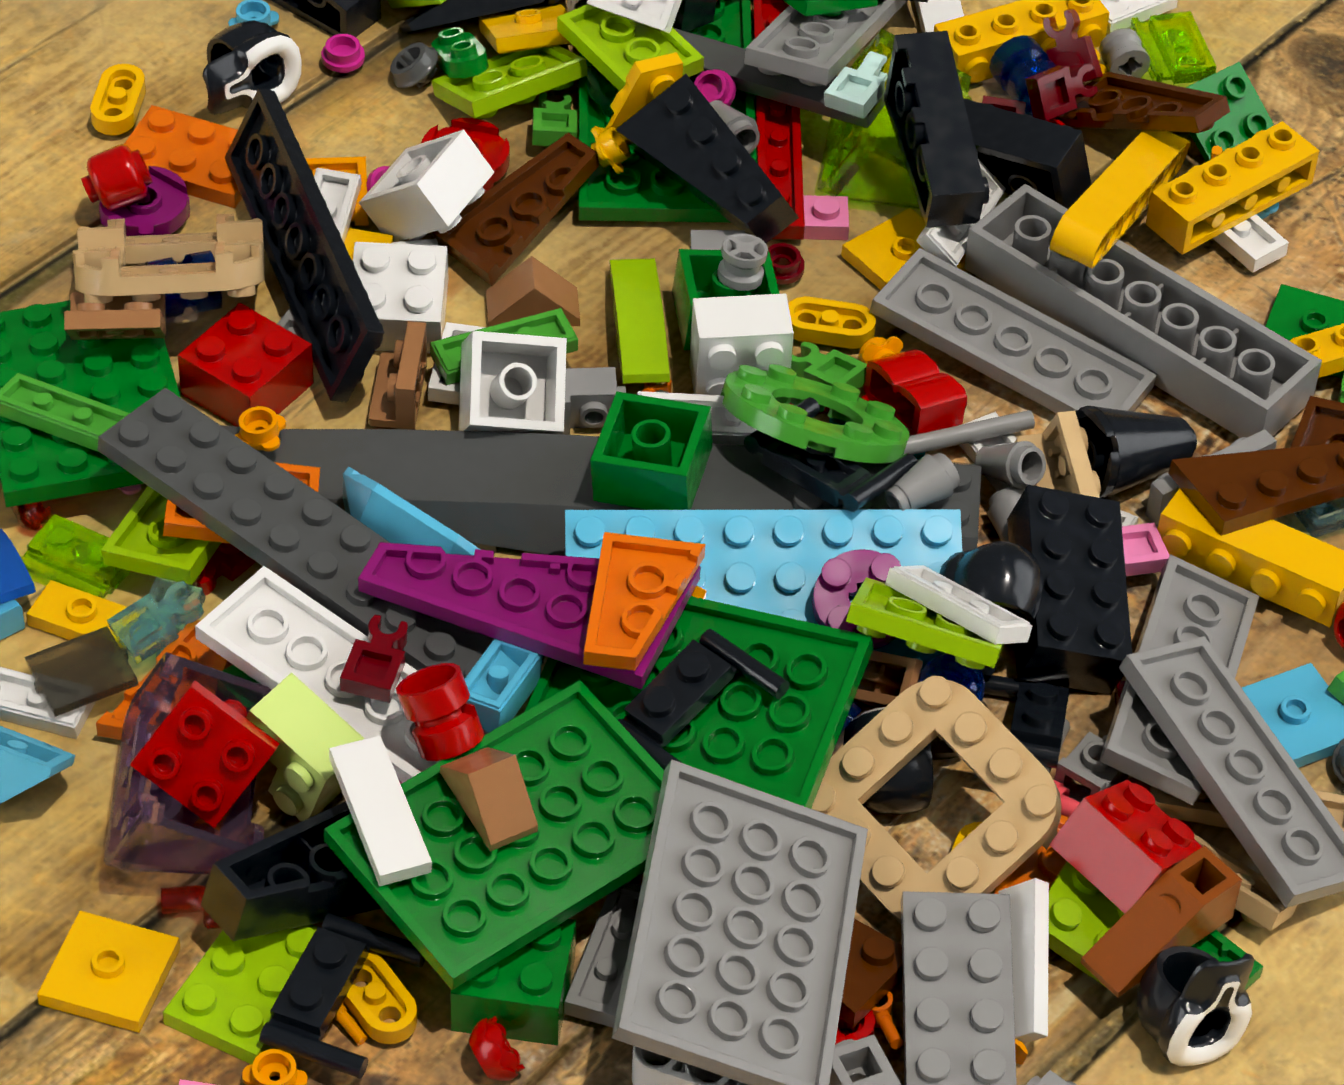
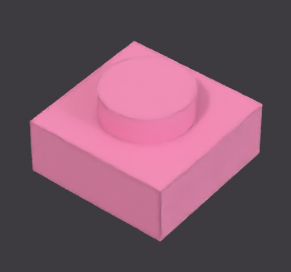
(826, 217)
(1143, 549)

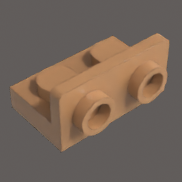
(115, 319)
(400, 381)

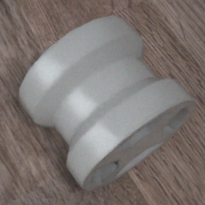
(1124, 53)
(742, 261)

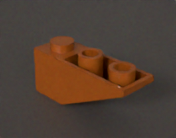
(1174, 911)

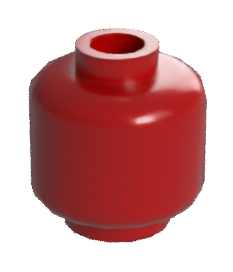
(117, 177)

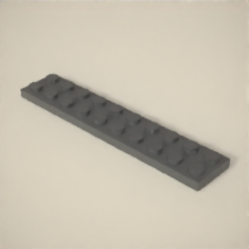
(273, 520)

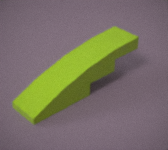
(639, 321)

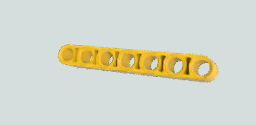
(1118, 196)

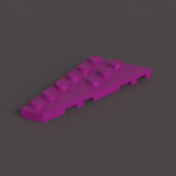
(524, 601)

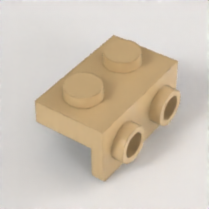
(1066, 456)

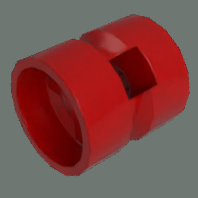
(439, 707)

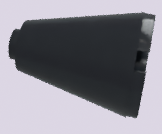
(1133, 445)

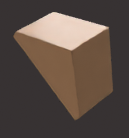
(531, 291)
(886, 678)
(492, 795)

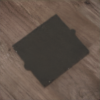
(81, 671)

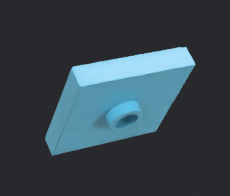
(1300, 713)

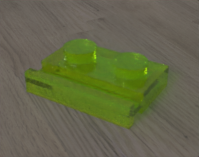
(1175, 48)
(71, 557)

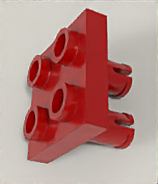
(205, 753)

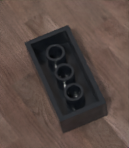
(1084, 606)

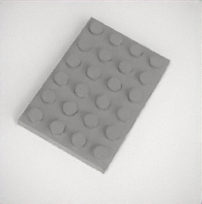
(741, 932)

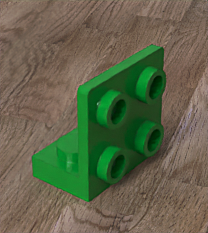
(1246, 110)

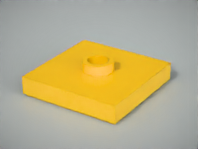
(523, 29)
(886, 247)
(109, 971)

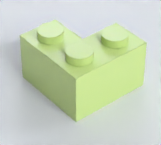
(305, 733)

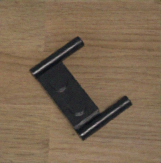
(822, 474)
(688, 687)
(1037, 714)
(320, 986)

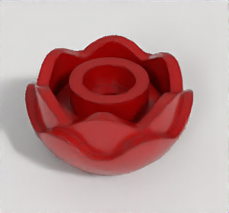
(494, 1051)

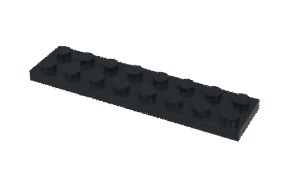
(304, 246)

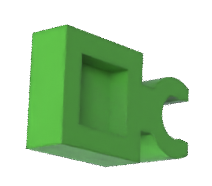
(553, 120)
(829, 367)

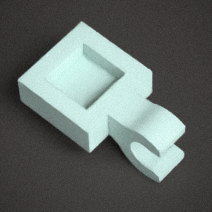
(859, 89)

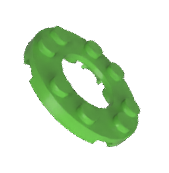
(763, 402)

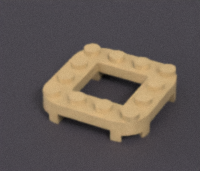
(105, 251)
(995, 755)

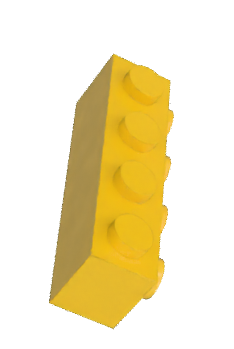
(980, 34)
(1231, 187)
(1262, 558)

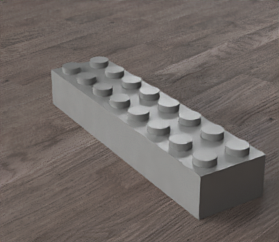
(1148, 314)

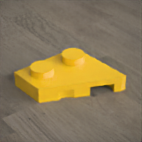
(643, 84)

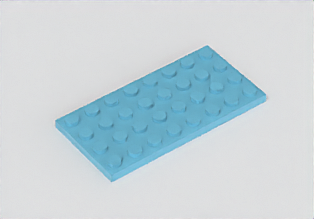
(775, 556)

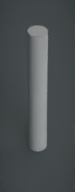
(970, 432)

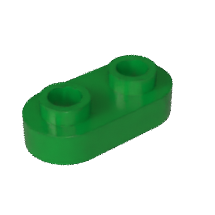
(460, 53)

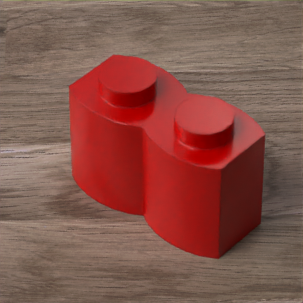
(916, 390)

